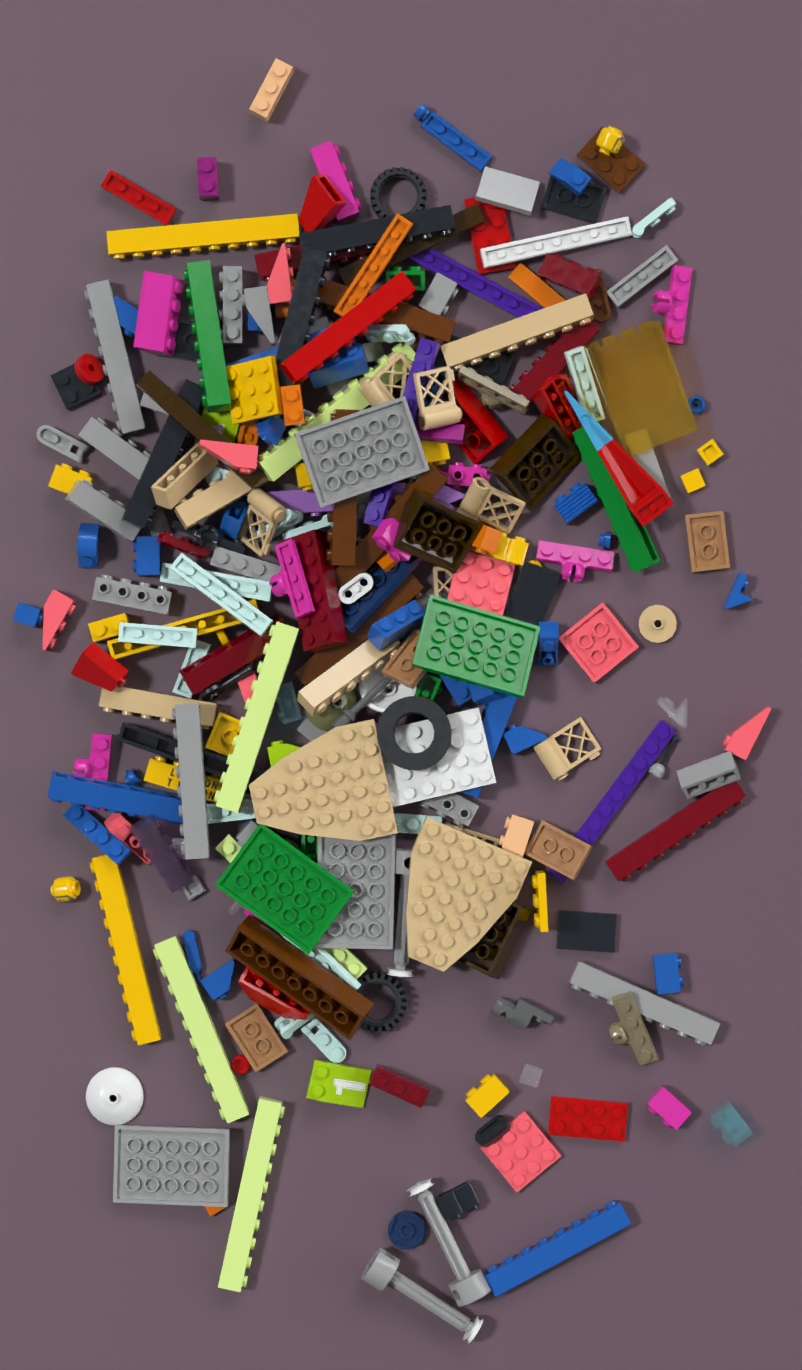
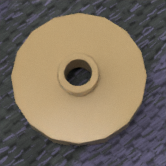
(647, 626)

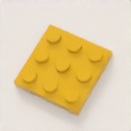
(254, 390)
(540, 900)

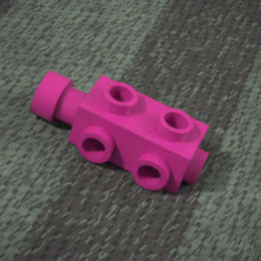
(466, 475)

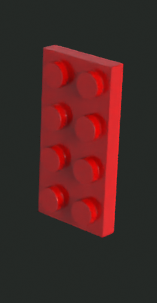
(490, 233)
(587, 1118)

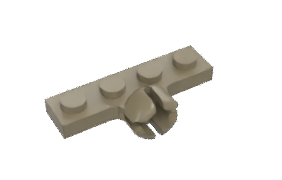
(491, 392)
(632, 1029)

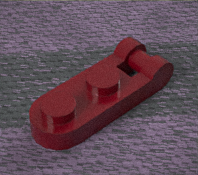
(183, 545)

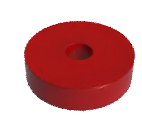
(82, 368)

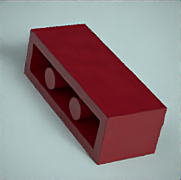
(569, 275)
(399, 1086)

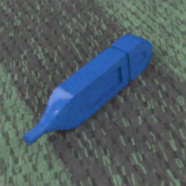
(192, 953)

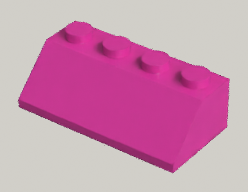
(158, 313)

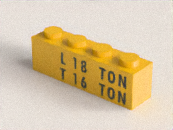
(165, 775)

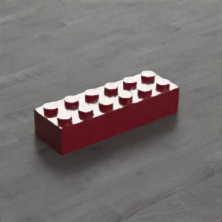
(326, 625)

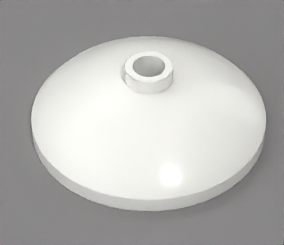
(383, 699)
(121, 1084)

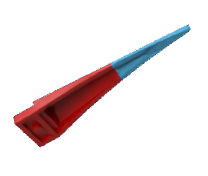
(639, 490)

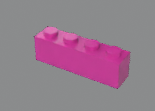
(327, 162)

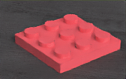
(482, 583)
(598, 642)
(522, 1152)

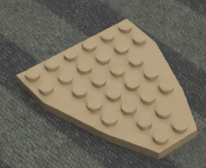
(329, 787)
(456, 892)

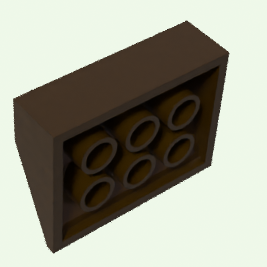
(536, 461)
(436, 531)
(496, 946)

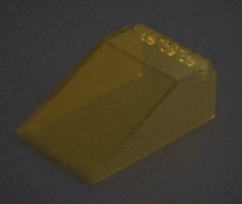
(640, 387)

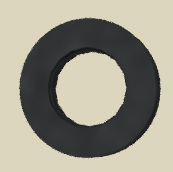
(397, 711)

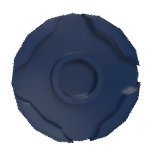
(406, 1230)

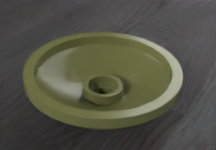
(332, 712)

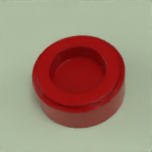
(240, 1064)

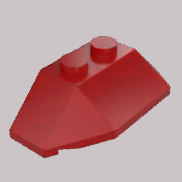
(554, 404)
(270, 997)

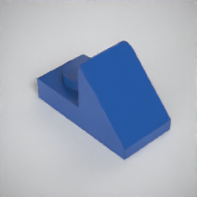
(735, 597)

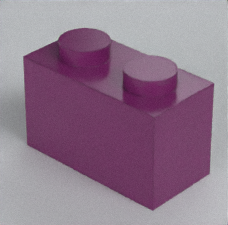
(208, 178)

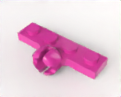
(674, 304)
(574, 559)
(292, 579)
(98, 763)

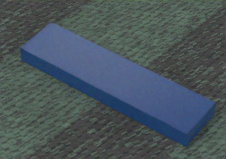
(455, 141)

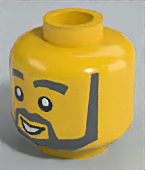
(610, 140)
(65, 889)

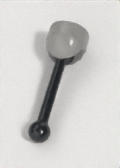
(658, 769)

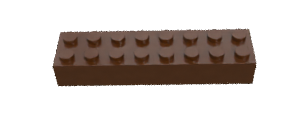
(299, 977)

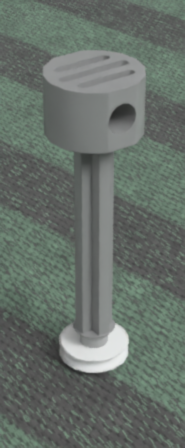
(401, 957)
(382, 1271)
(468, 1284)

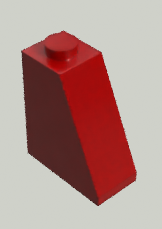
(320, 204)
(100, 669)

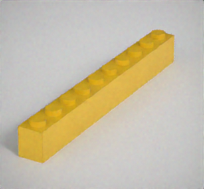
(203, 235)
(127, 950)

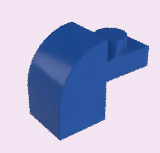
(88, 545)

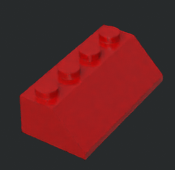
(481, 429)

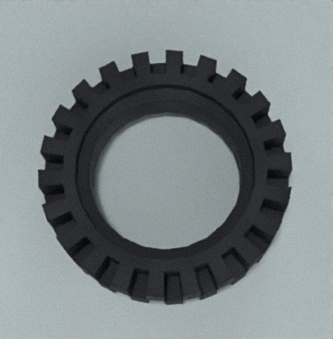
(400, 996)

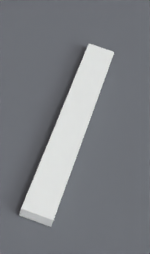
(556, 242)

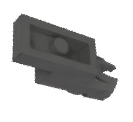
(520, 1013)

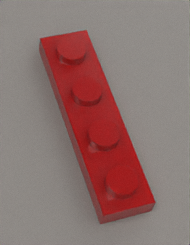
(138, 198)

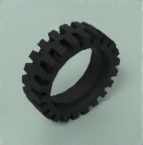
(394, 173)

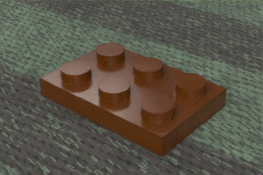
(614, 169)

